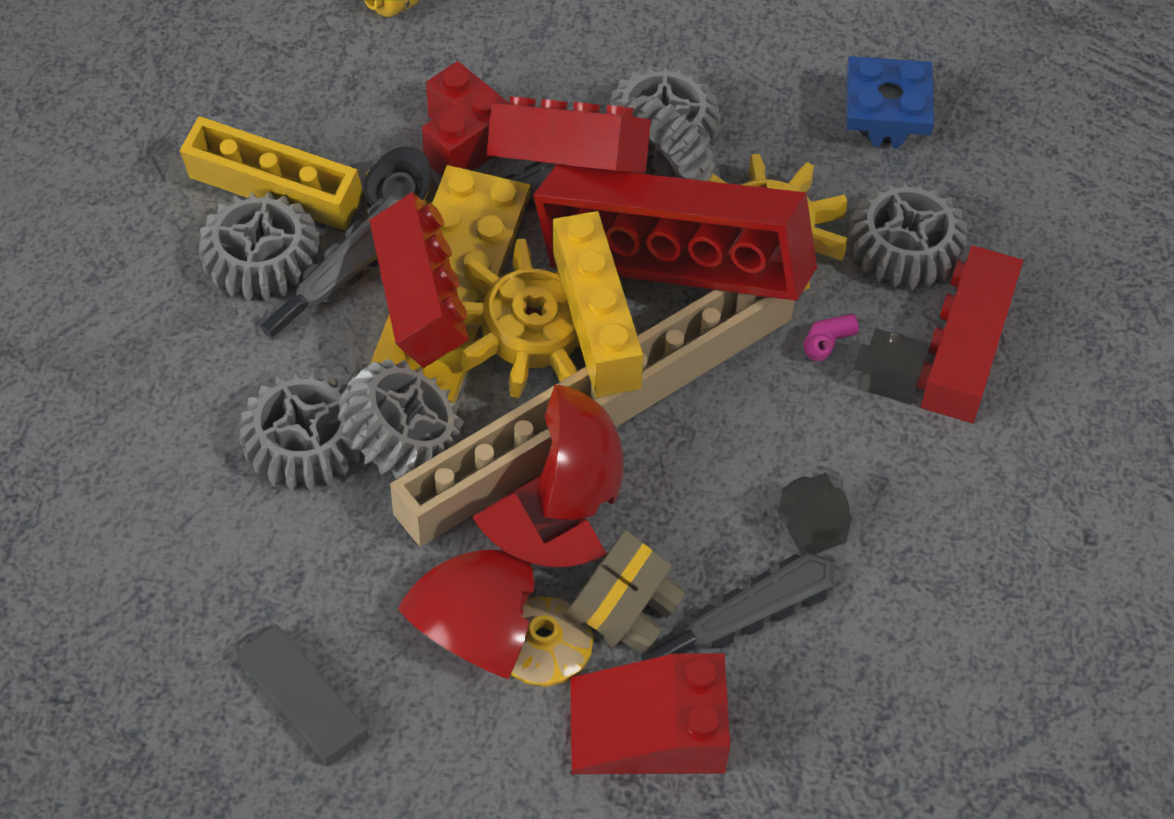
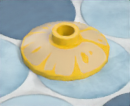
(555, 657)

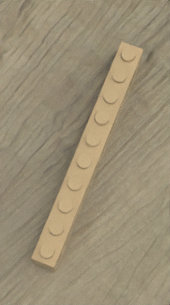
(518, 444)

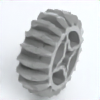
(675, 89)
(674, 143)
(911, 224)
(258, 245)
(398, 417)
(303, 420)

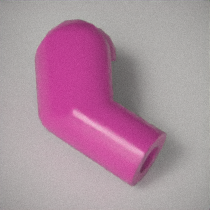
(824, 333)

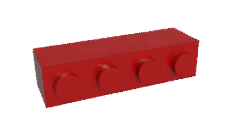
(569, 137)
(419, 280)
(971, 333)

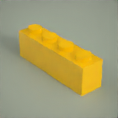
(256, 164)
(597, 304)

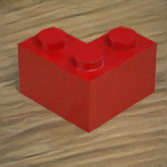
(460, 119)

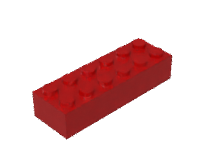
(689, 229)

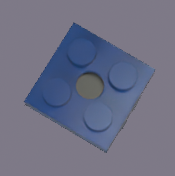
(889, 99)

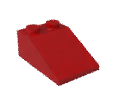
(652, 717)

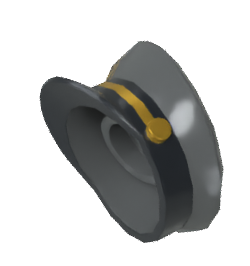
(399, 174)

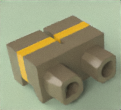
(621, 589)

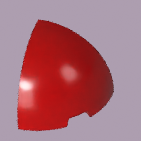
(584, 457)
(522, 531)
(474, 607)

